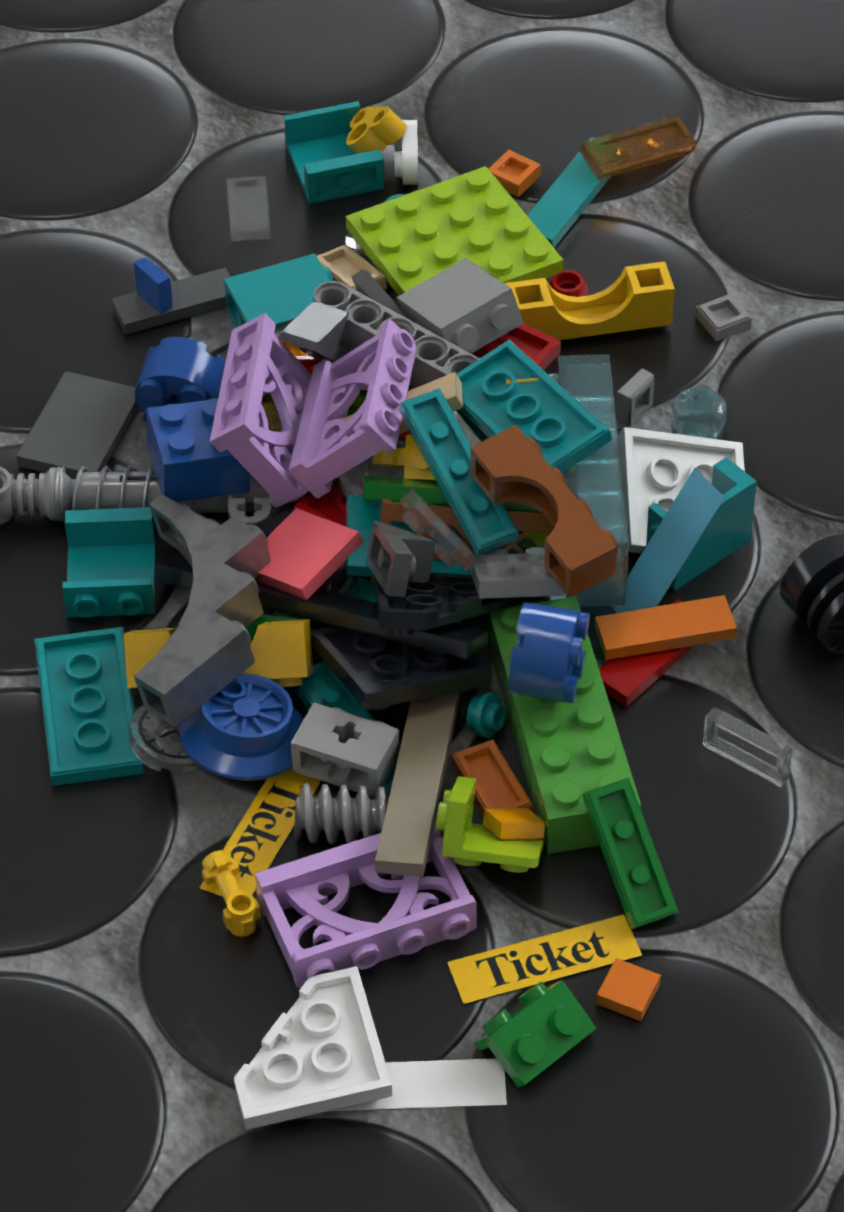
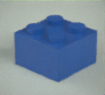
(184, 457)

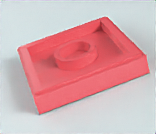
(306, 553)

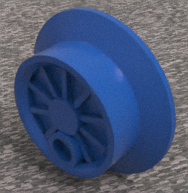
(243, 730)

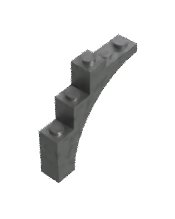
(212, 635)

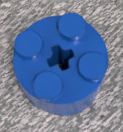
(178, 374)
(548, 652)

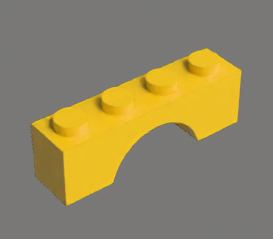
(635, 301)
(279, 649)

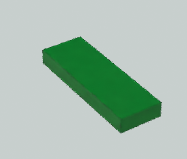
(630, 853)

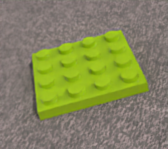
(450, 222)

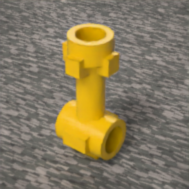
(241, 905)

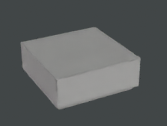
(723, 317)
(635, 398)

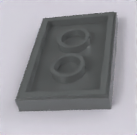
(79, 425)

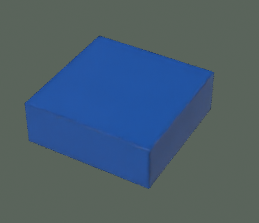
(153, 285)

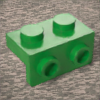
(536, 1032)

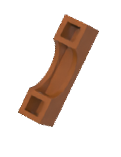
(514, 471)

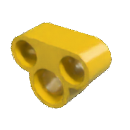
(374, 129)

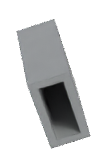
(463, 306)

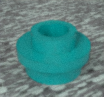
(486, 714)

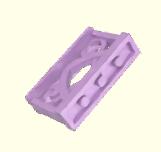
(240, 421)
(325, 441)
(356, 942)

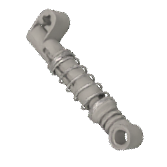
(57, 492)

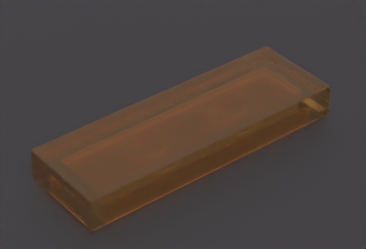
(638, 147)

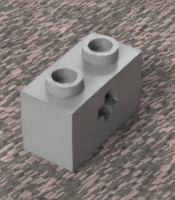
(345, 749)

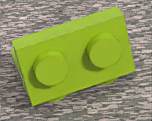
(474, 843)

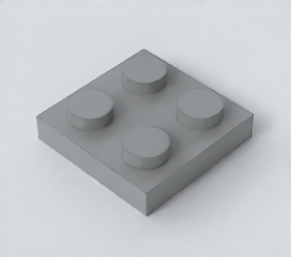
(513, 575)

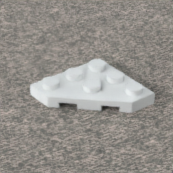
(657, 468)
(316, 1055)

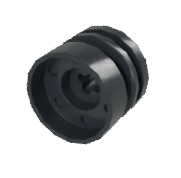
(816, 591)

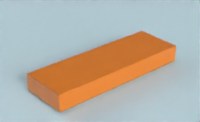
(665, 627)

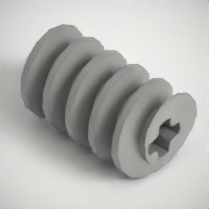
(339, 813)

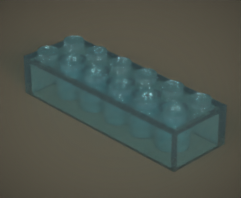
(599, 475)

